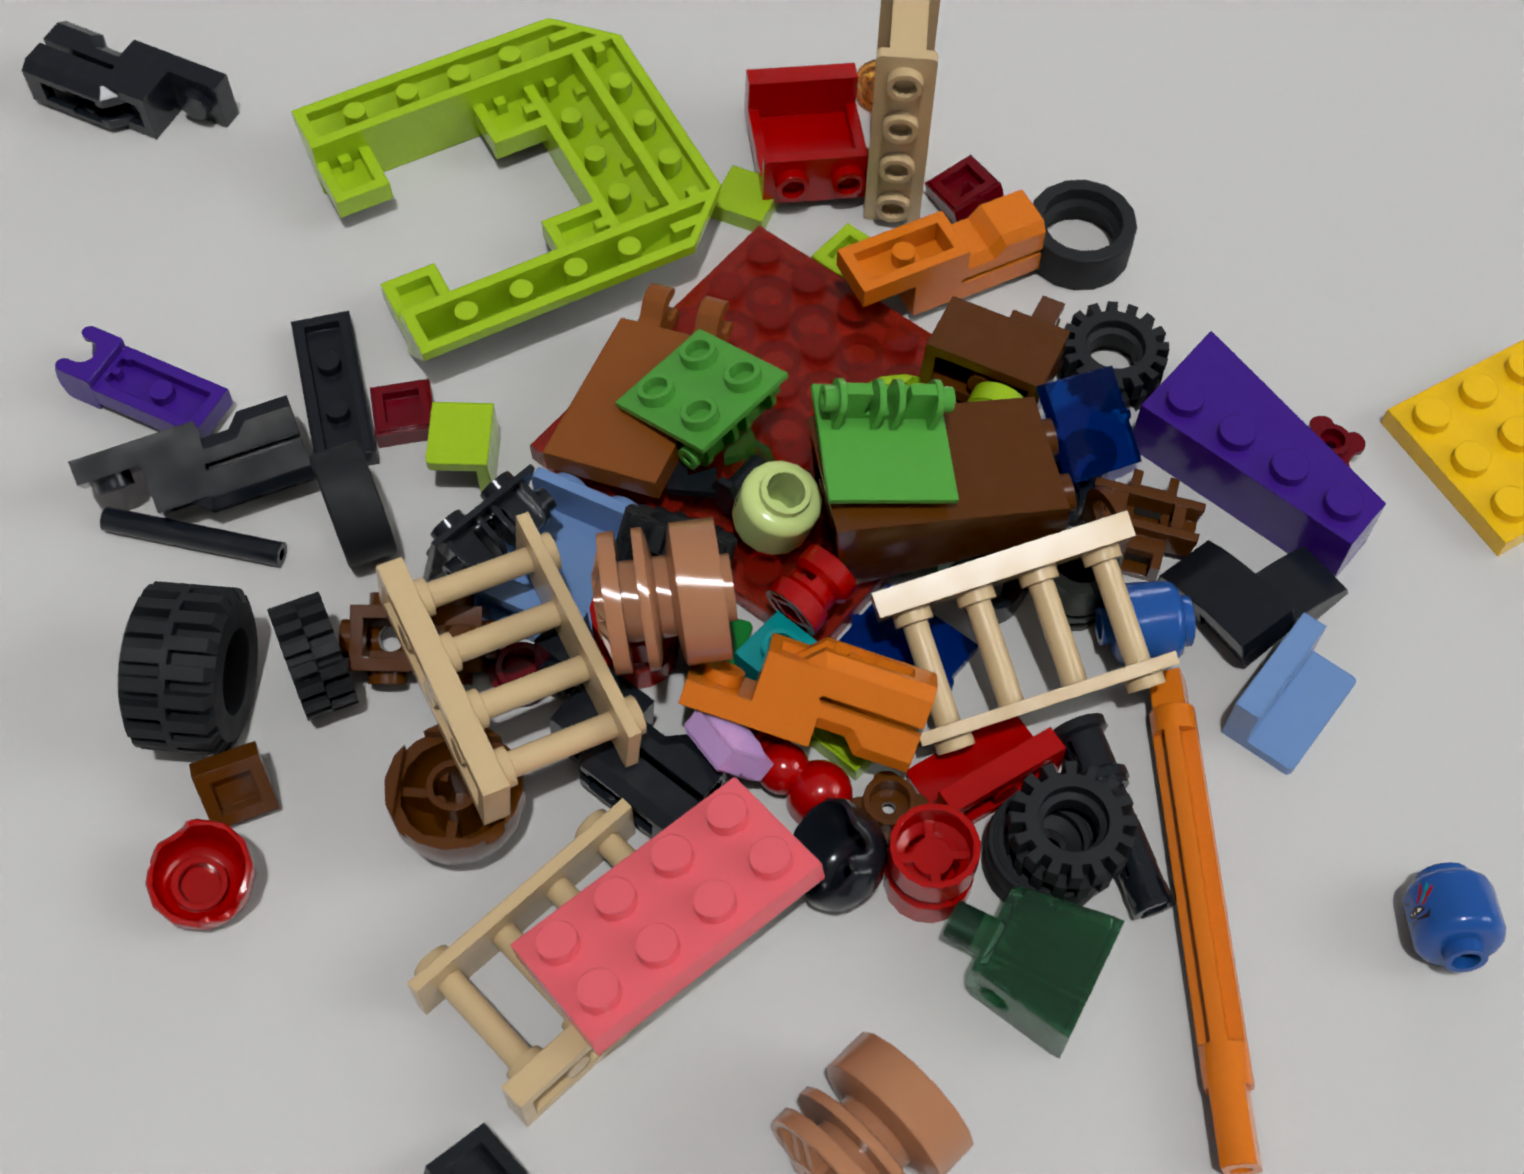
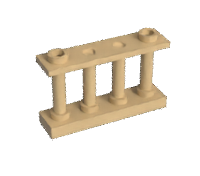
(1036, 569)
(466, 714)
(534, 1073)

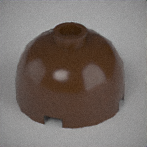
(435, 807)

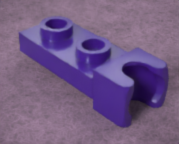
(142, 386)

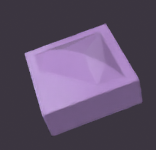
(728, 746)

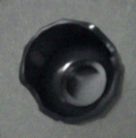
(850, 851)

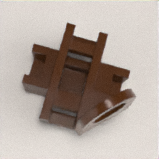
(1152, 535)

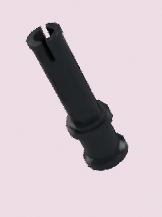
(1141, 876)

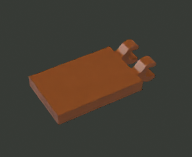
(605, 441)

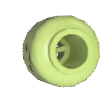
(776, 507)

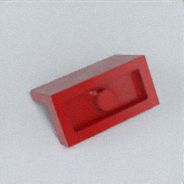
(987, 772)

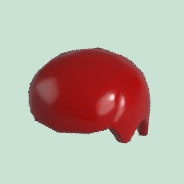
(200, 875)

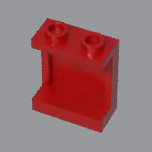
(806, 132)

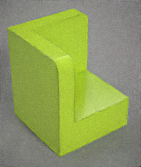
(464, 439)

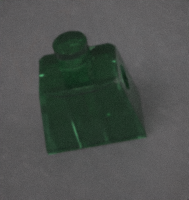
(1035, 961)

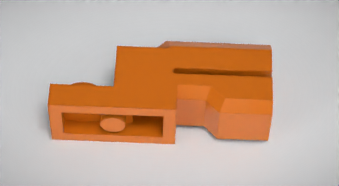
(939, 260)
(823, 686)

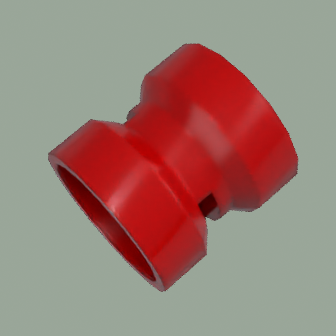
(812, 589)

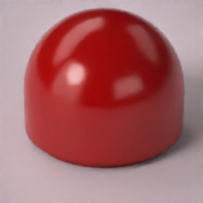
(815, 784)

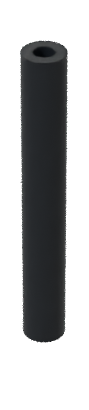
(193, 536)

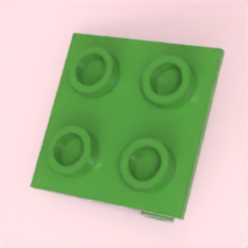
(704, 395)
(885, 442)

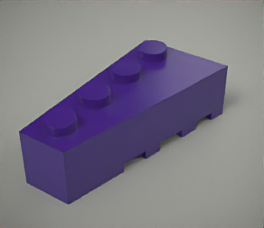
(1255, 457)

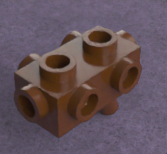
(362, 639)

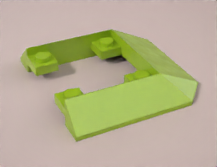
(550, 83)

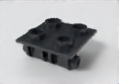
(471, 539)

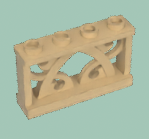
(901, 109)

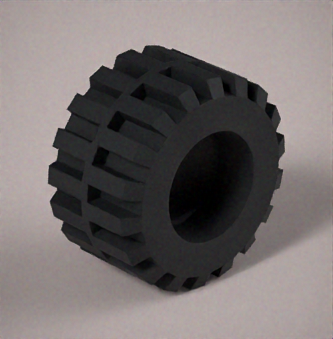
(188, 668)

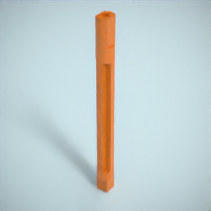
(1204, 926)

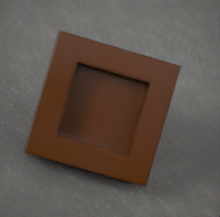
(234, 785)

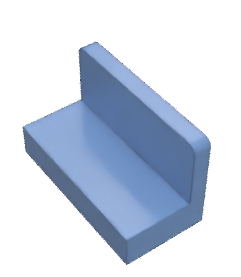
(1289, 699)

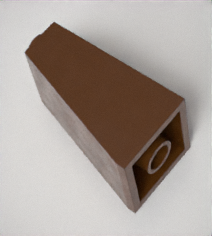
(1003, 486)

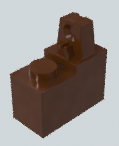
(985, 346)

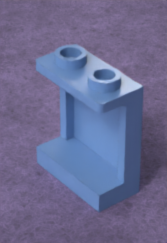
(573, 527)

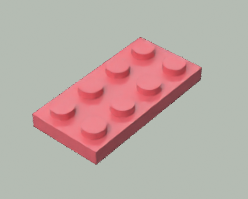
(667, 914)

